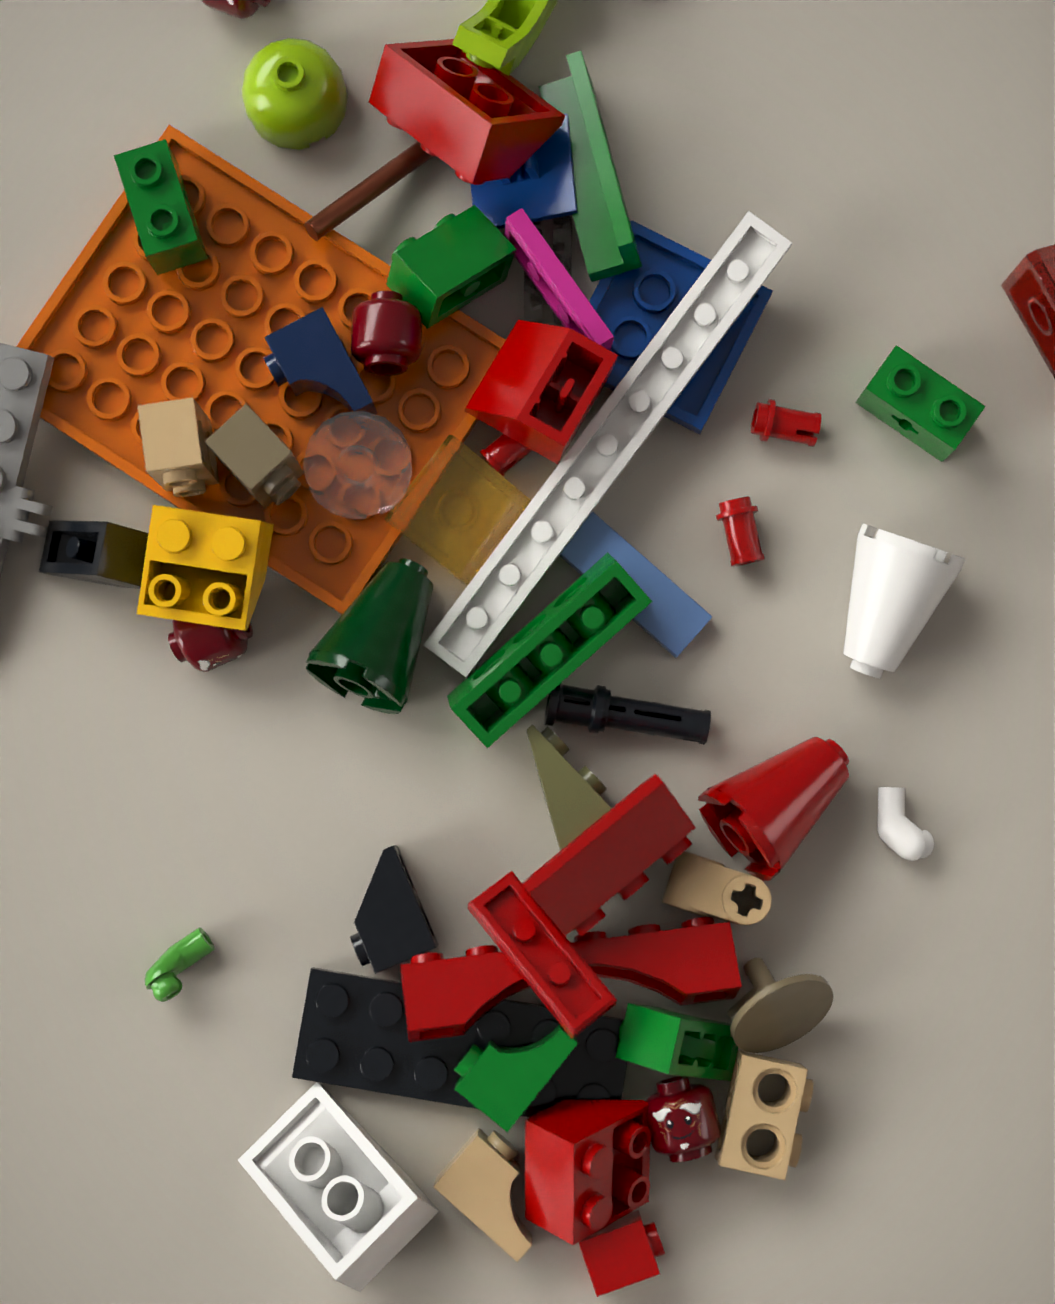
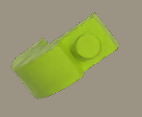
(503, 32)

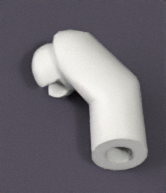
(898, 830)

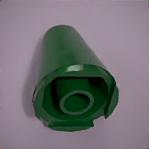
(377, 639)

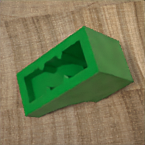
(677, 1043)
(508, 1079)

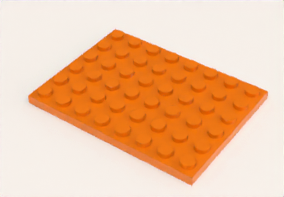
(200, 334)

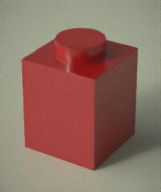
(622, 1253)

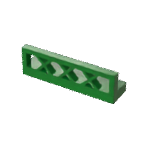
(602, 213)

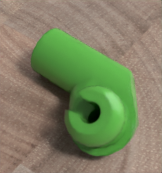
(177, 958)

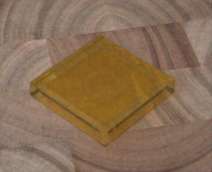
(458, 509)

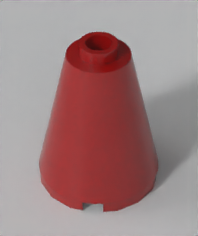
(775, 804)

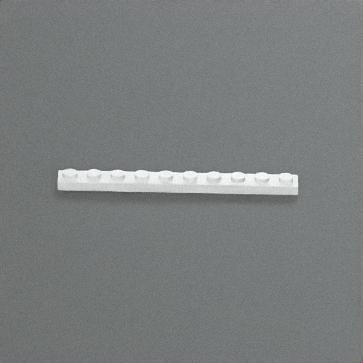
(608, 444)

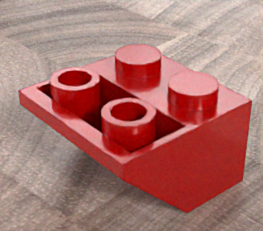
(542, 386)
(586, 1165)

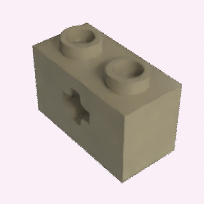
(256, 457)

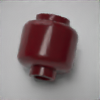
(386, 333)

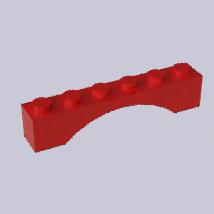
(681, 964)

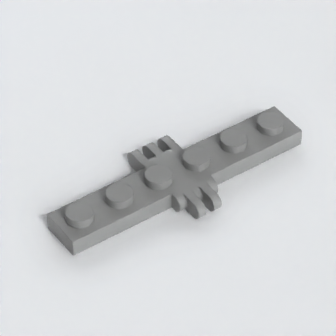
(22, 395)

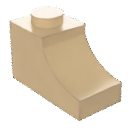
(480, 1187)

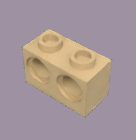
(176, 448)
(747, 1112)

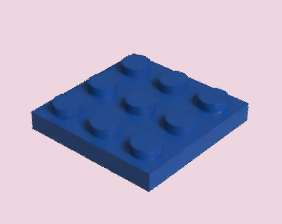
(642, 300)

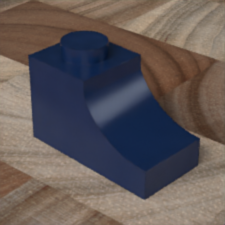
(315, 361)

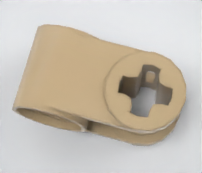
(707, 886)

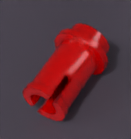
(785, 423)
(504, 453)
(741, 531)

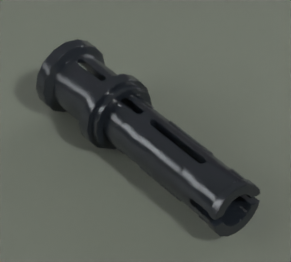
(600, 710)

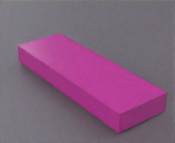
(554, 280)

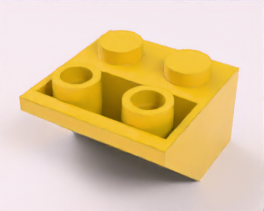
(204, 567)

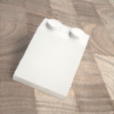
(337, 1188)

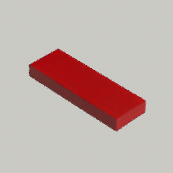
(542, 955)

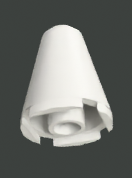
(892, 597)

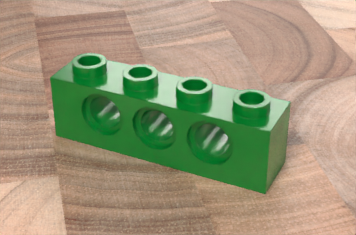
(547, 650)

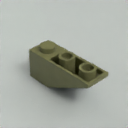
(570, 795)

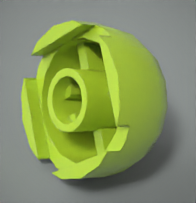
(294, 93)

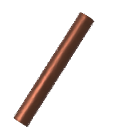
(366, 191)

